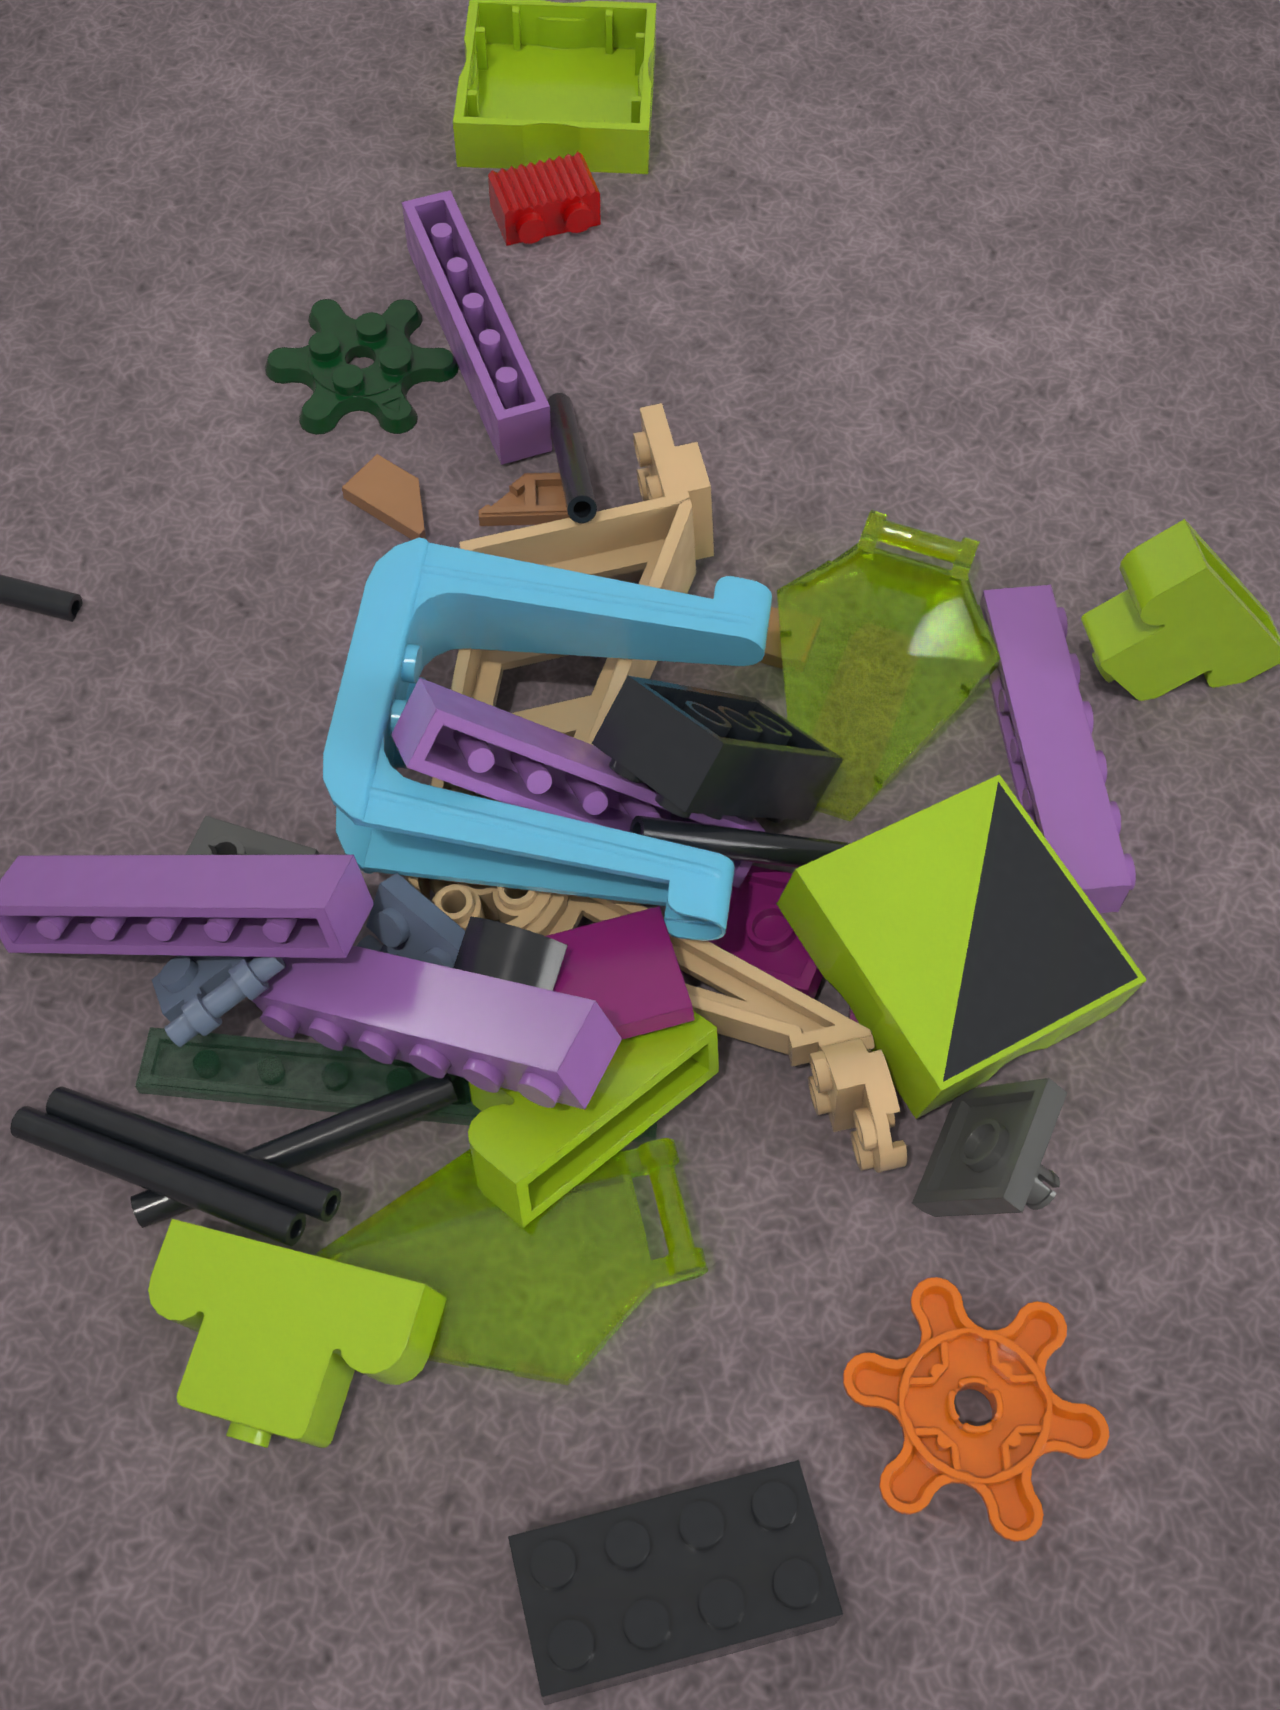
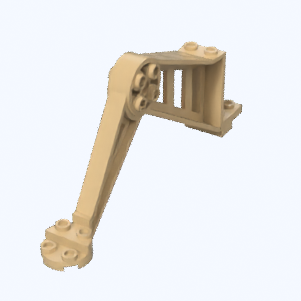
(659, 548)

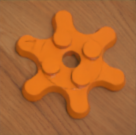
(1011, 1374)

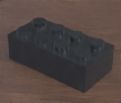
(714, 752)
(673, 1581)

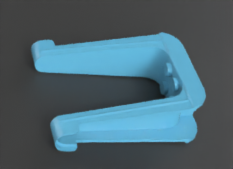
(450, 598)

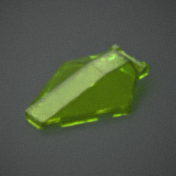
(881, 653)
(536, 1294)

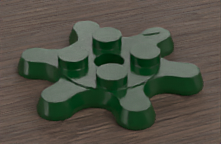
(346, 387)

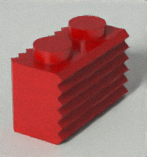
(544, 199)

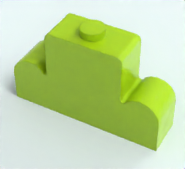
(1180, 620)
(537, 1154)
(285, 1331)

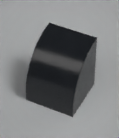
(510, 953)

